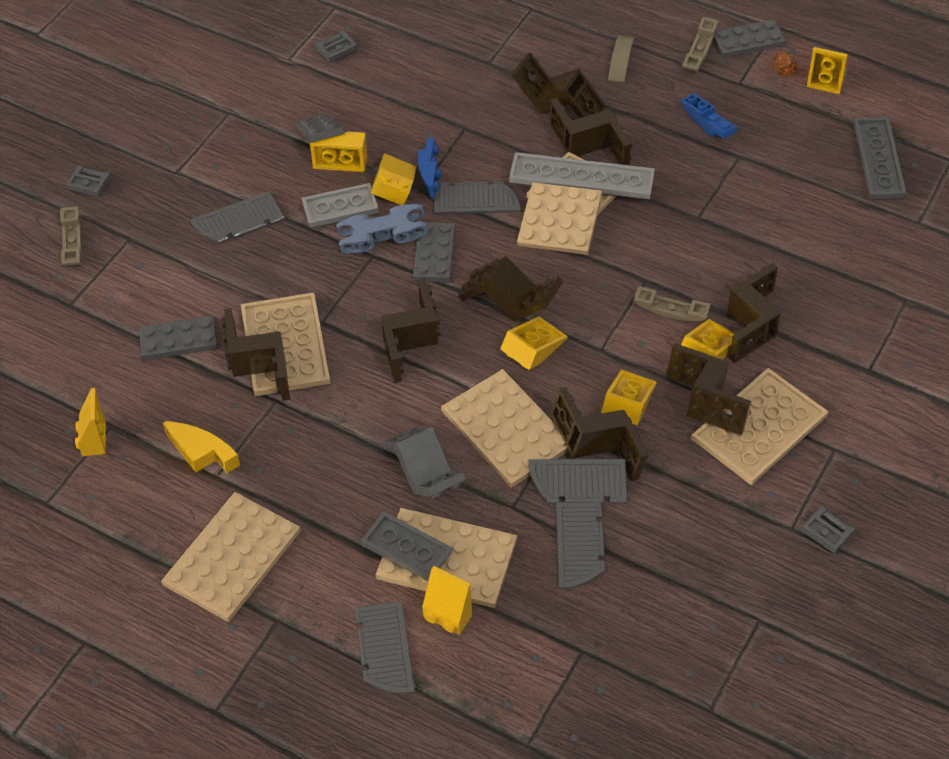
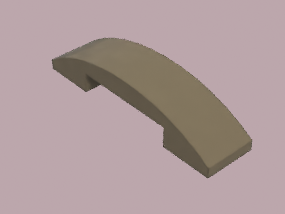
(701, 44)
(620, 59)
(71, 236)
(669, 307)

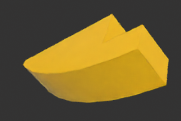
(200, 446)

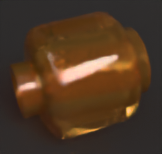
(785, 63)

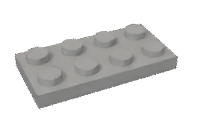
(339, 205)

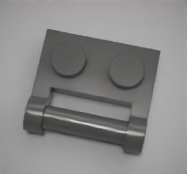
(336, 46)
(88, 181)
(825, 533)

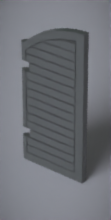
(475, 198)
(238, 218)
(580, 479)
(579, 543)
(385, 648)

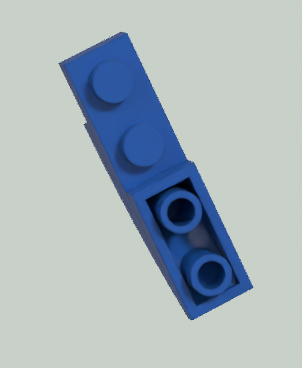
(705, 116)
(429, 168)

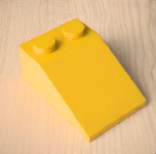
(827, 70)
(340, 152)
(393, 179)
(710, 339)
(532, 342)
(630, 394)
(91, 427)
(447, 601)

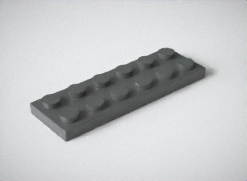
(879, 158)

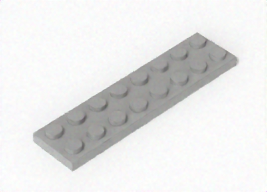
(584, 174)

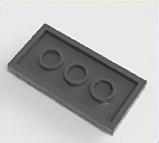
(749, 38)
(320, 127)
(434, 253)
(177, 338)
(406, 545)

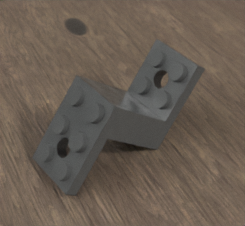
(424, 461)

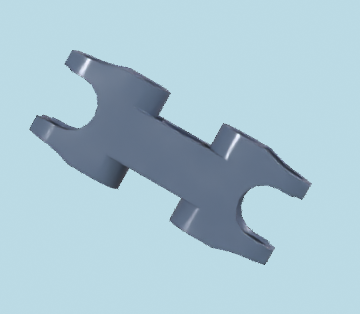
(396, 226)

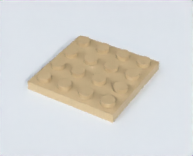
(560, 218)

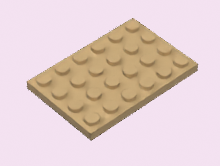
(301, 339)
(775, 424)
(505, 426)
(231, 556)
(478, 556)

